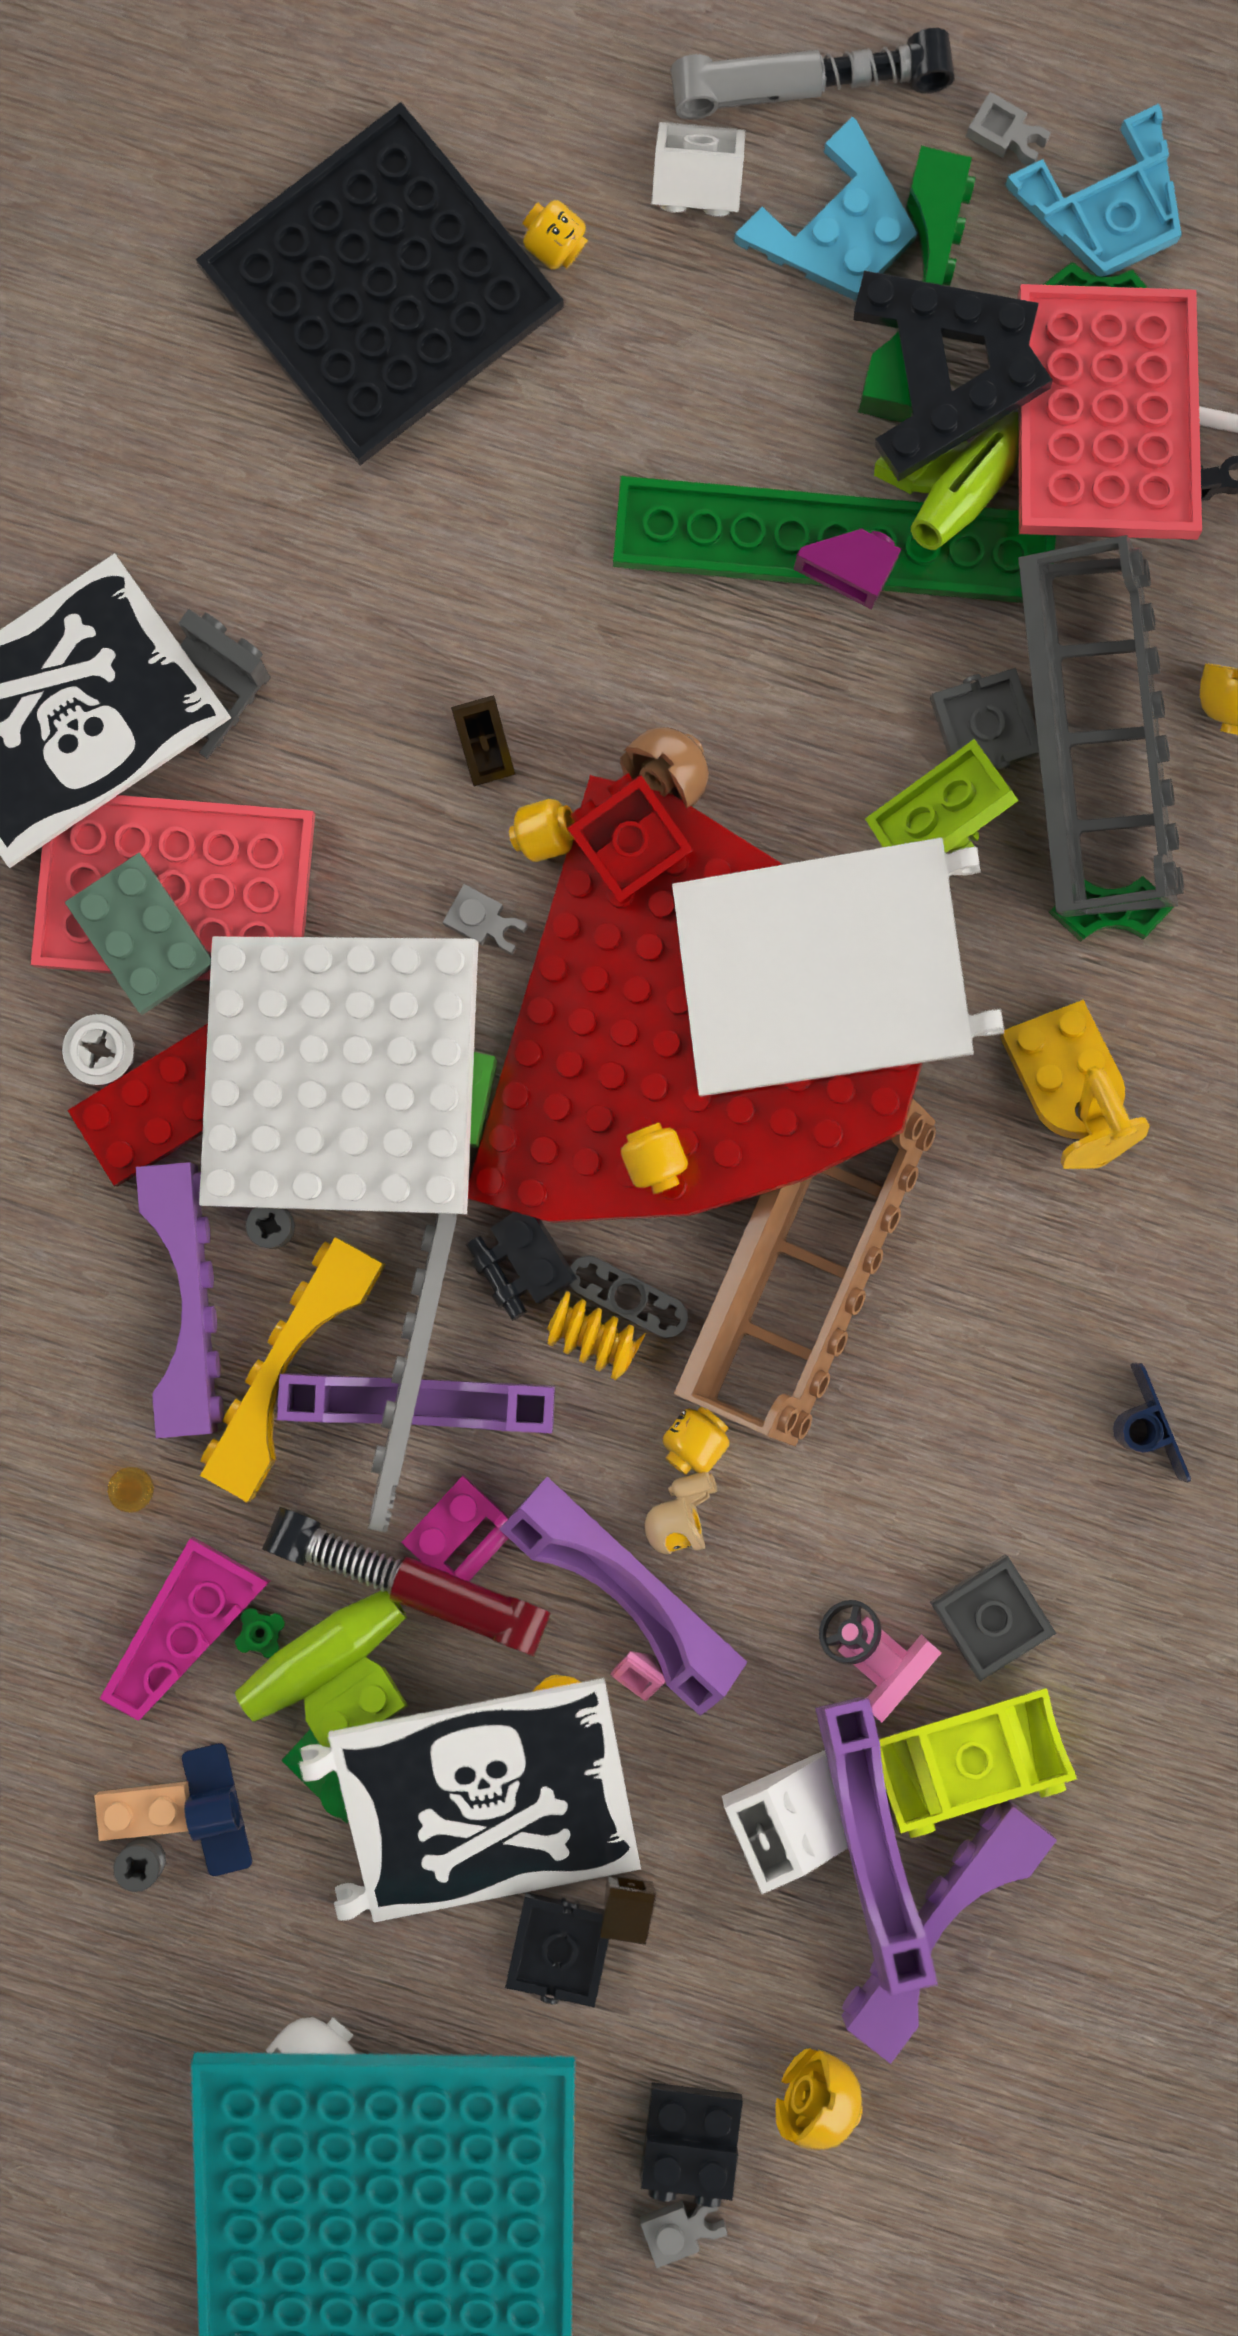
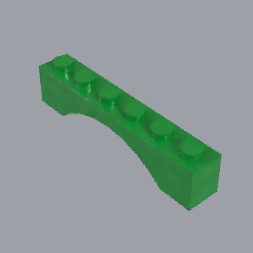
(934, 207)

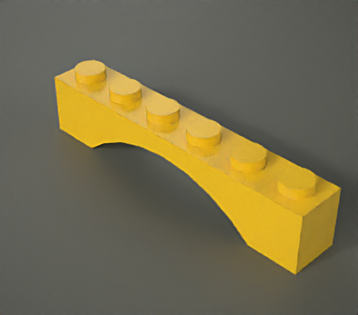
(247, 1446)

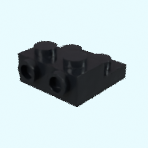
(691, 2144)

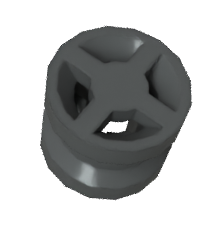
(278, 1228)
(147, 1856)

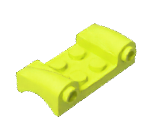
(974, 1762)

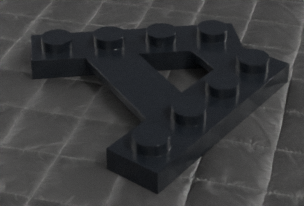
(923, 316)

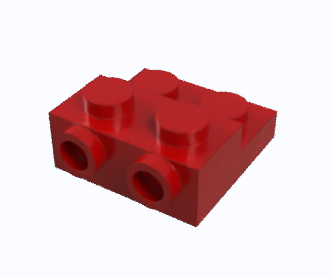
(628, 836)

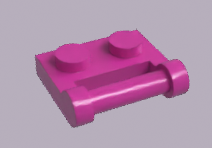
(451, 1524)

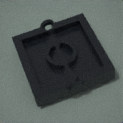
(558, 1951)

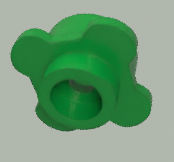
(268, 1623)

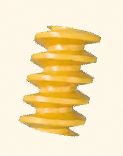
(593, 1336)

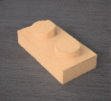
(141, 1811)

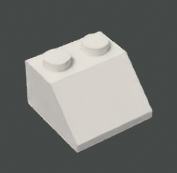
(698, 168)

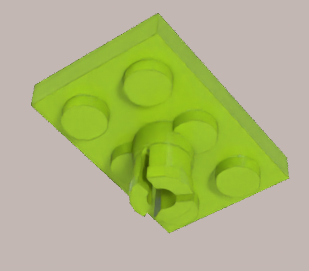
(945, 803)

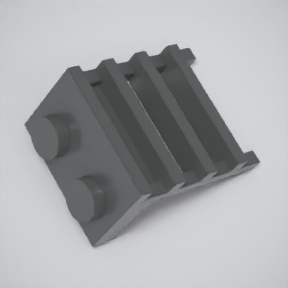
(225, 661)

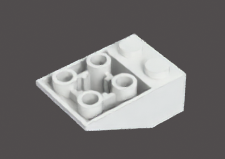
(787, 1821)

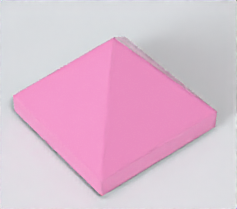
(639, 1674)

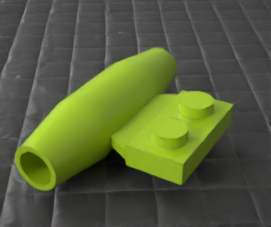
(959, 481)
(331, 1671)

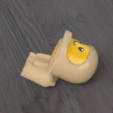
(677, 1522)

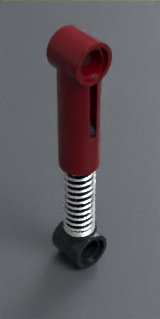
(411, 1583)

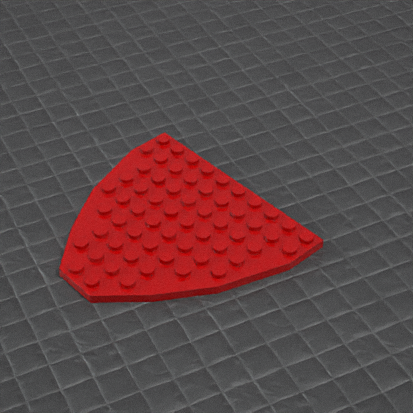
(612, 1052)

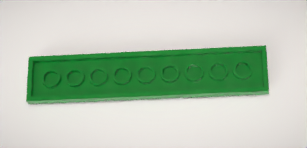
(761, 530)

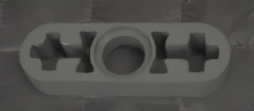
(662, 1302)

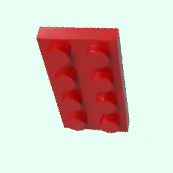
(147, 1109)

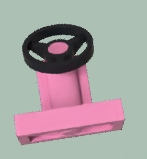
(877, 1655)

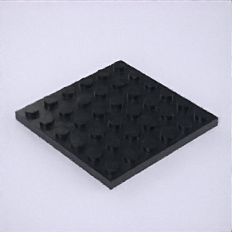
(380, 283)

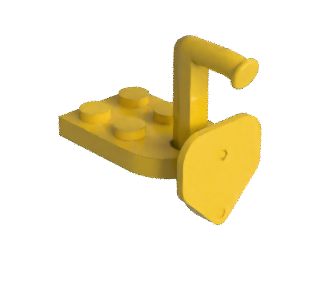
(1070, 1067)

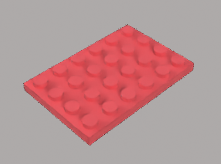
(1121, 425)
(221, 864)

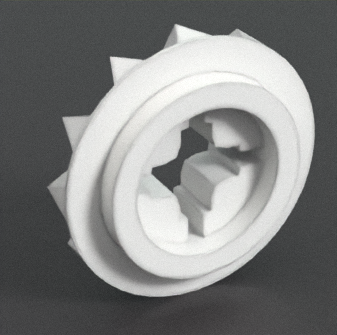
(92, 1030)

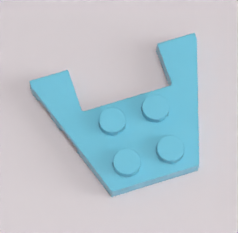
(1116, 217)
(853, 234)

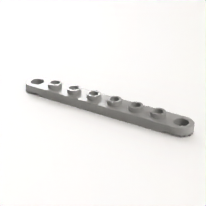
(409, 1369)

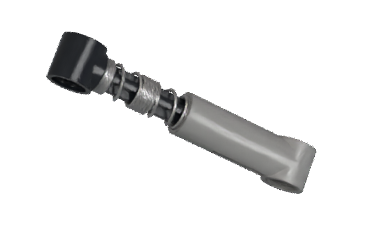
(706, 85)

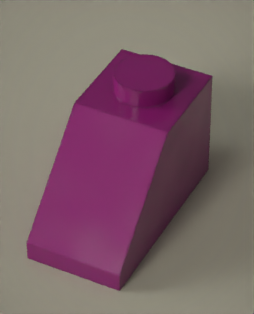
(851, 564)

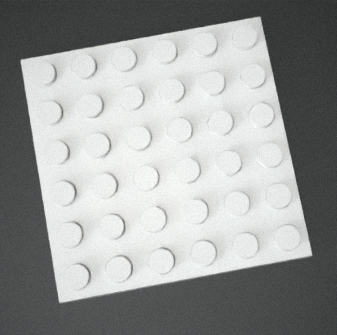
(339, 1074)

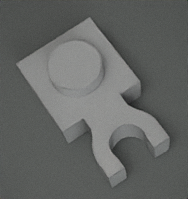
(1002, 127)
(478, 917)
(674, 2231)

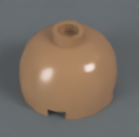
(668, 763)

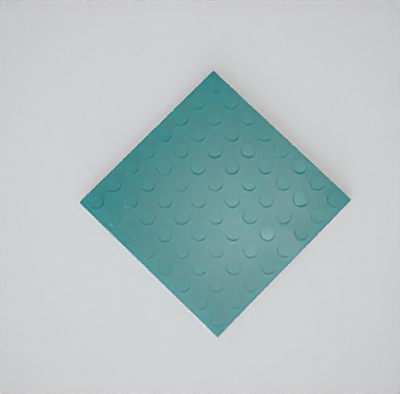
(383, 2194)

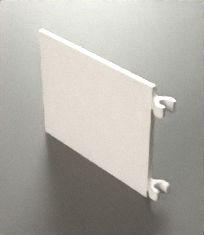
(826, 967)

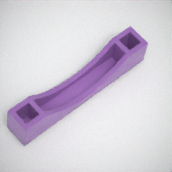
(186, 1394)
(438, 1402)
(691, 1655)
(1001, 1852)
(883, 1889)

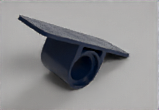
(1158, 1429)
(215, 1811)

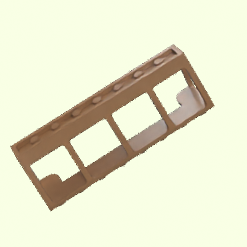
(750, 1270)

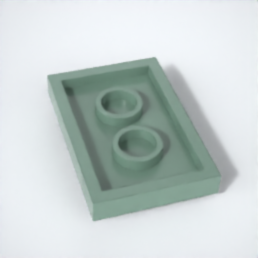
(140, 933)

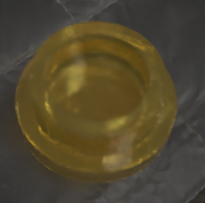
(130, 1489)

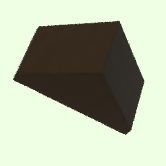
(483, 740)
(627, 1909)

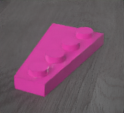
(187, 1616)

